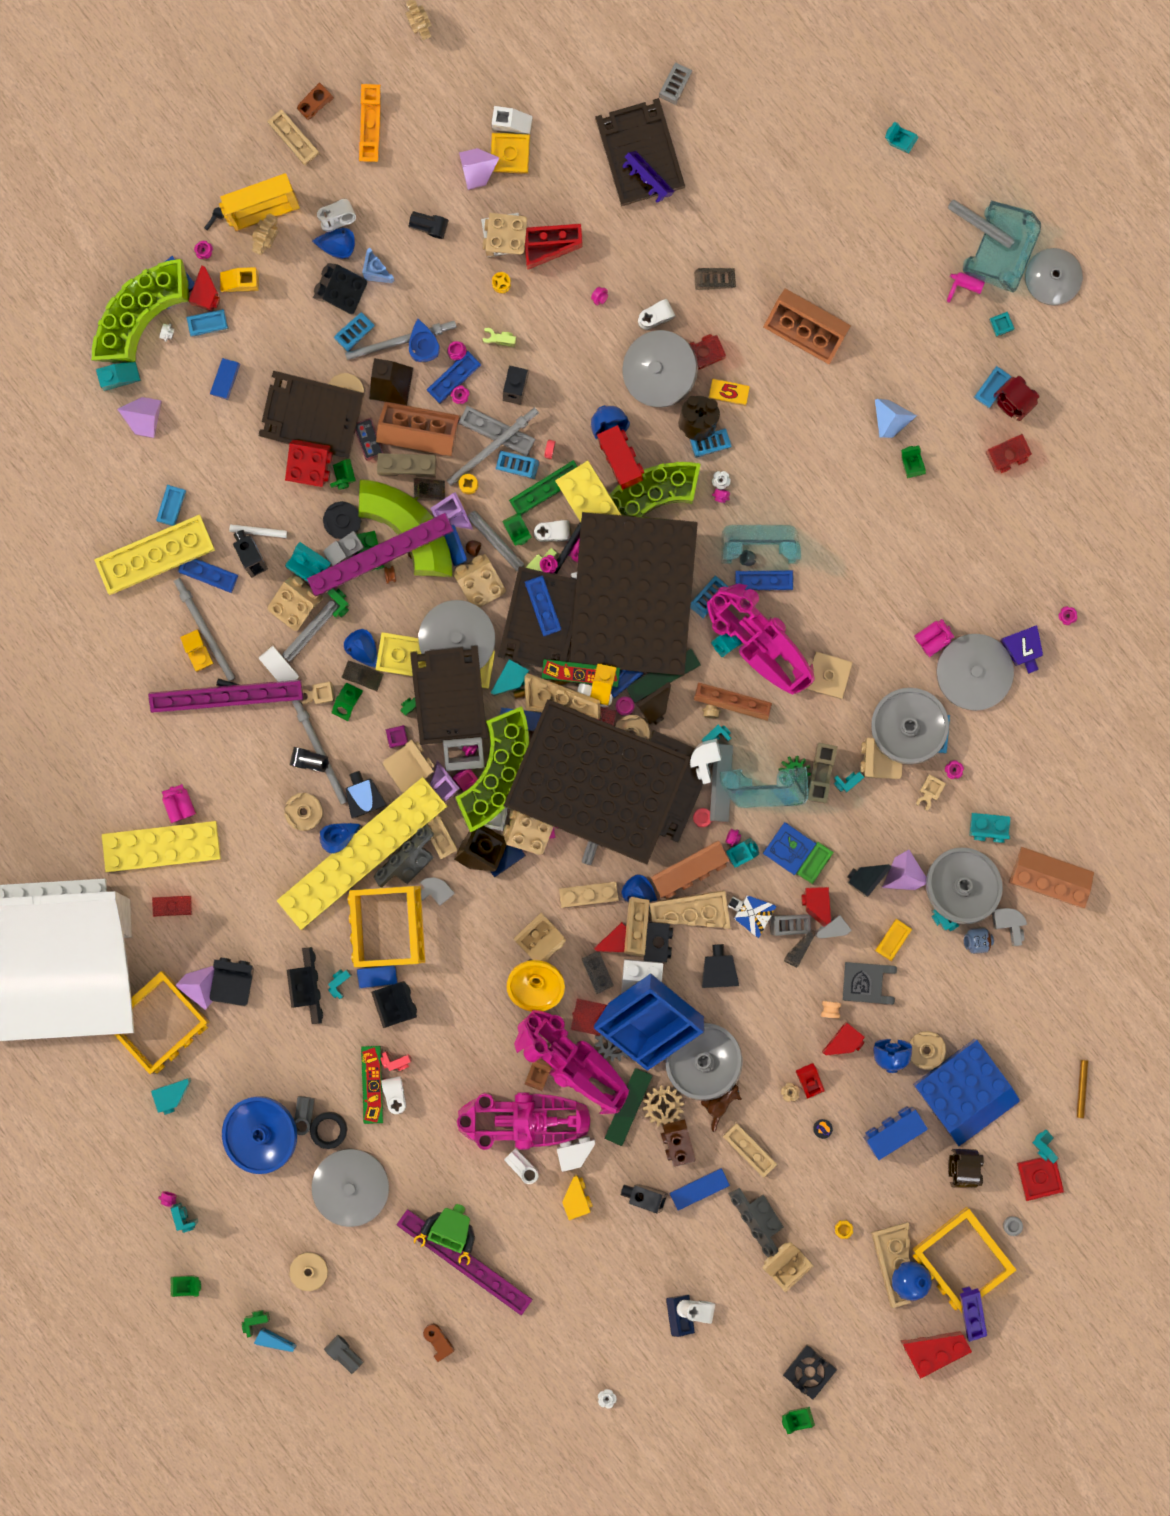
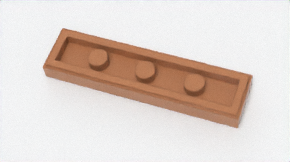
(732, 701)

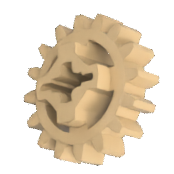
(418, 19)
(264, 234)
(654, 1106)

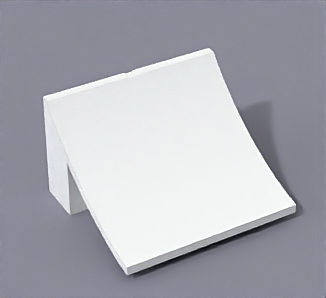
(64, 960)

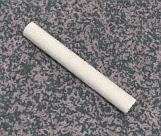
(259, 531)

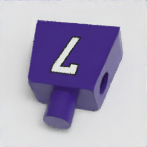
(1024, 648)

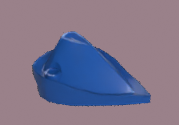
(337, 243)
(423, 343)
(362, 647)
(337, 836)
(638, 887)

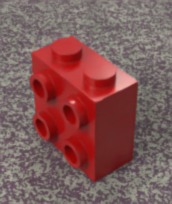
(308, 463)

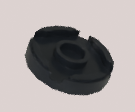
(341, 519)

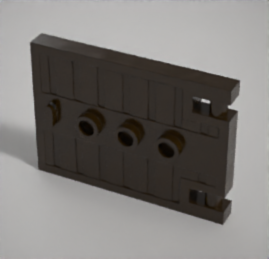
(647, 135)
(311, 413)
(522, 624)
(448, 694)
(687, 792)

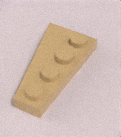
(539, 690)
(699, 909)
(892, 1250)

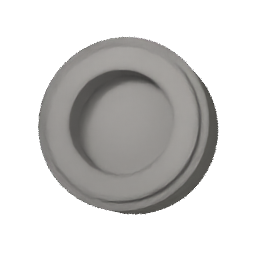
(1012, 1225)

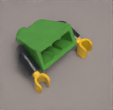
(450, 1230)

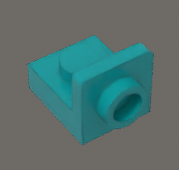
(716, 731)
(851, 780)
(743, 852)

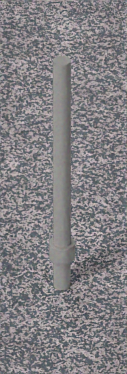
(437, 329)
(520, 423)
(187, 597)
(303, 717)

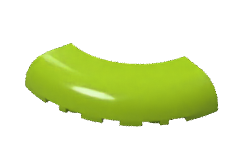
(660, 486)
(507, 748)

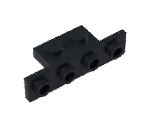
(304, 988)

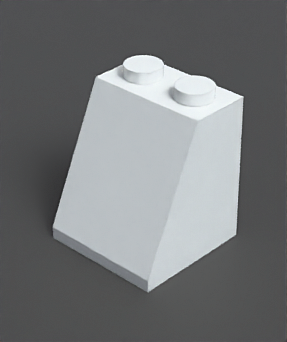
(637, 970)

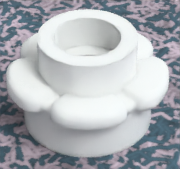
(166, 332)
(726, 480)
(606, 1393)

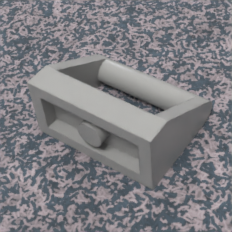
(461, 763)
(835, 928)

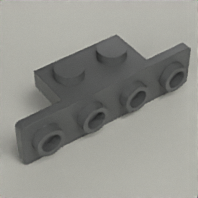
(408, 859)
(759, 1218)

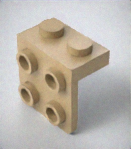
(505, 234)
(479, 581)
(294, 602)
(876, 763)
(408, 765)
(526, 833)
(540, 939)
(787, 1266)

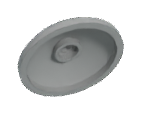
(1044, 285)

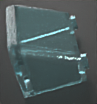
(994, 261)
(736, 536)
(789, 791)

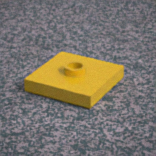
(512, 152)

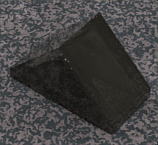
(428, 489)
(362, 675)

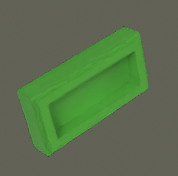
(814, 863)

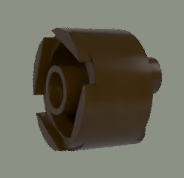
(699, 417)
(965, 1168)

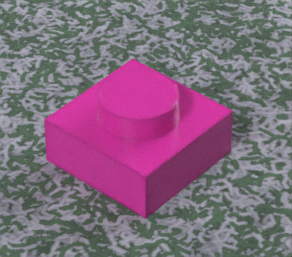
(465, 779)

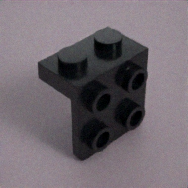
(340, 288)
(231, 982)
(394, 1004)

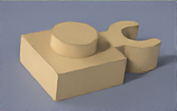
(321, 693)
(931, 789)

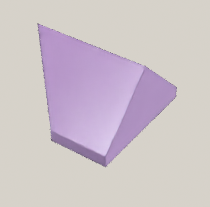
(477, 167)
(142, 416)
(455, 512)
(443, 783)
(905, 873)
(198, 986)

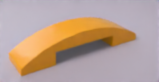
(370, 123)

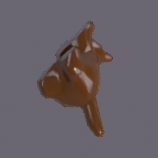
(718, 1106)

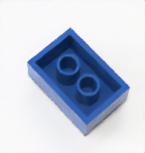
(895, 1132)

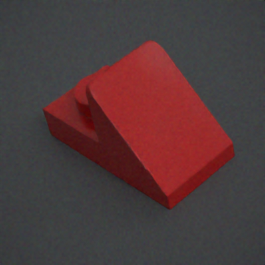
(810, 1080)

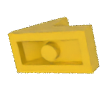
(196, 650)
(603, 683)

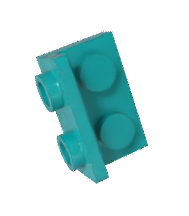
(306, 562)
(989, 826)
(179, 1216)

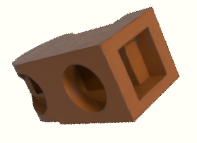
(314, 101)
(438, 1339)

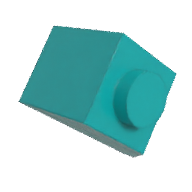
(118, 375)
(510, 679)
(170, 1096)

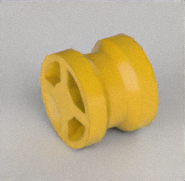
(499, 279)
(469, 487)

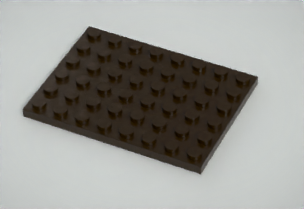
(633, 592)
(597, 782)

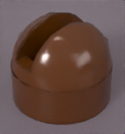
(473, 547)

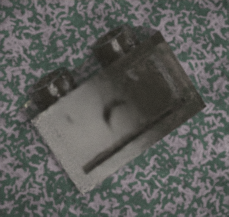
(597, 972)

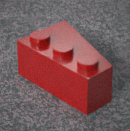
(551, 242)
(620, 457)
(935, 1352)

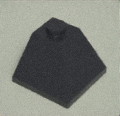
(867, 878)

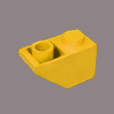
(239, 280)
(575, 1201)

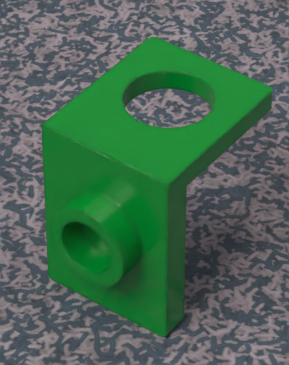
(346, 699)

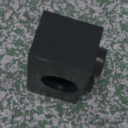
(658, 930)

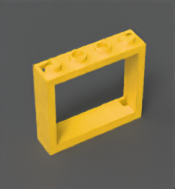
(254, 202)
(415, 926)
(185, 1041)
(944, 1229)

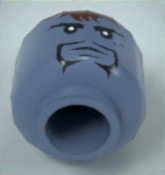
(978, 940)

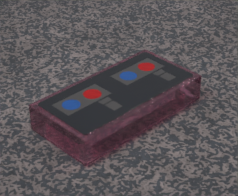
(367, 438)

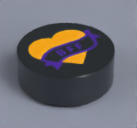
(822, 1128)

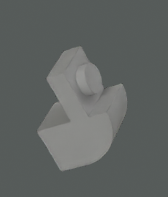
(343, 549)
(437, 889)
(1010, 918)

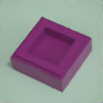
(396, 736)

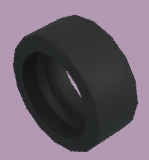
(314, 1134)

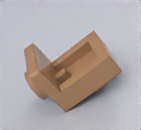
(538, 1074)

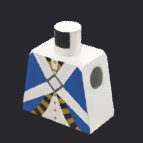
(752, 913)

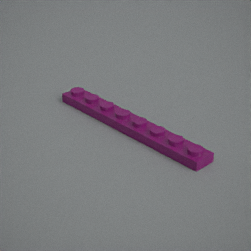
(380, 554)
(225, 696)
(474, 1270)

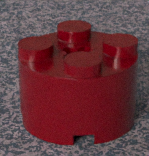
(1016, 398)

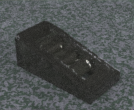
(699, 285)
(798, 951)

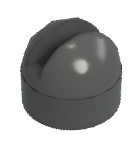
(747, 558)

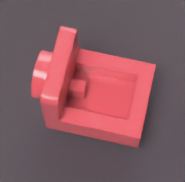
(400, 1063)

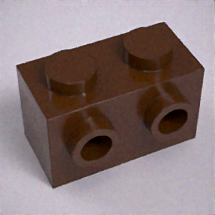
(678, 1142)

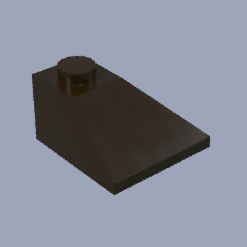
(390, 382)
(655, 705)
(481, 850)

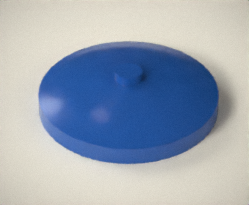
(259, 1135)

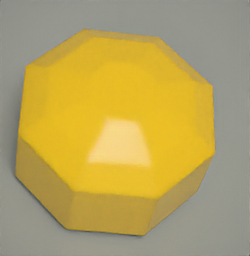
(843, 1229)

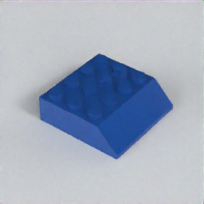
(649, 1022)
(967, 1092)

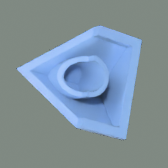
(374, 270)
(891, 418)

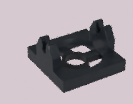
(813, 1391)

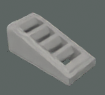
(668, 96)
(774, 924)

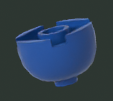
(608, 417)
(892, 1055)
(911, 1281)

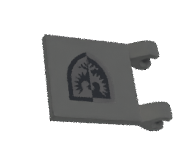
(864, 983)

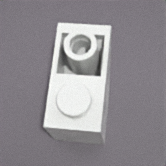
(511, 121)
(573, 1155)

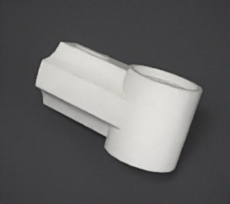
(521, 1165)

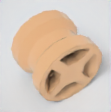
(830, 1009)

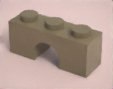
(406, 464)
(821, 772)

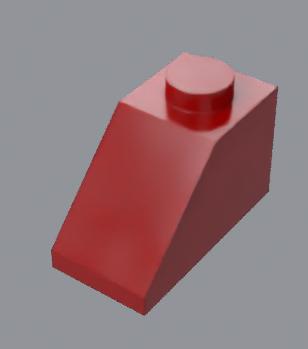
(204, 292)
(817, 904)
(613, 941)
(844, 1041)

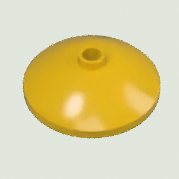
(532, 993)

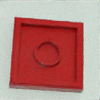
(1039, 1178)

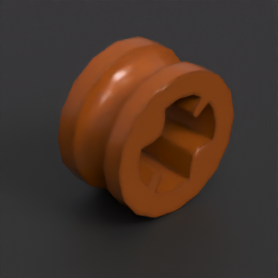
(390, 574)

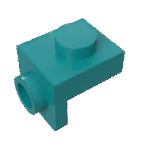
(901, 138)
(724, 644)
(943, 922)
(339, 978)
(1041, 1142)

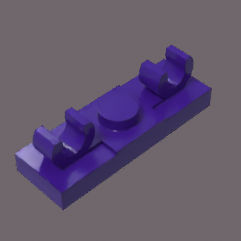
(648, 175)
(973, 1313)

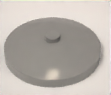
(660, 368)
(457, 625)
(975, 672)
(910, 726)
(964, 885)
(706, 1065)
(350, 1187)

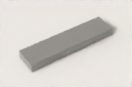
(493, 429)
(719, 798)

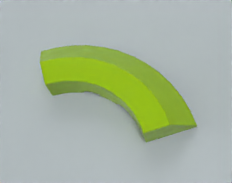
(135, 307)
(401, 514)

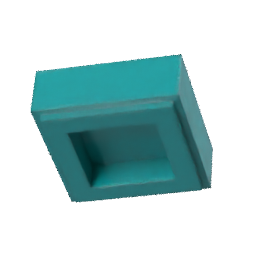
(1001, 324)

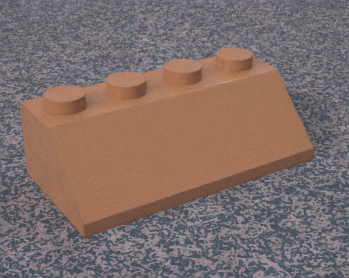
(806, 326)
(417, 428)
(689, 869)
(1052, 877)

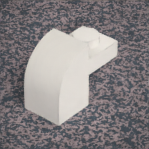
(702, 755)

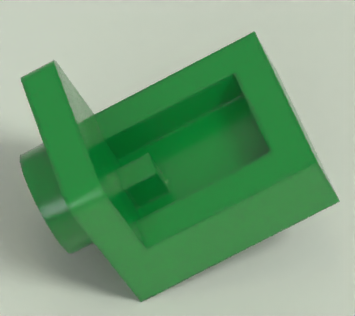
(912, 461)
(344, 474)
(517, 529)
(338, 596)
(408, 706)
(185, 1286)
(257, 1317)
(797, 1420)

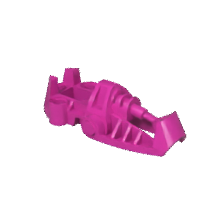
(762, 638)
(570, 1063)
(528, 1120)

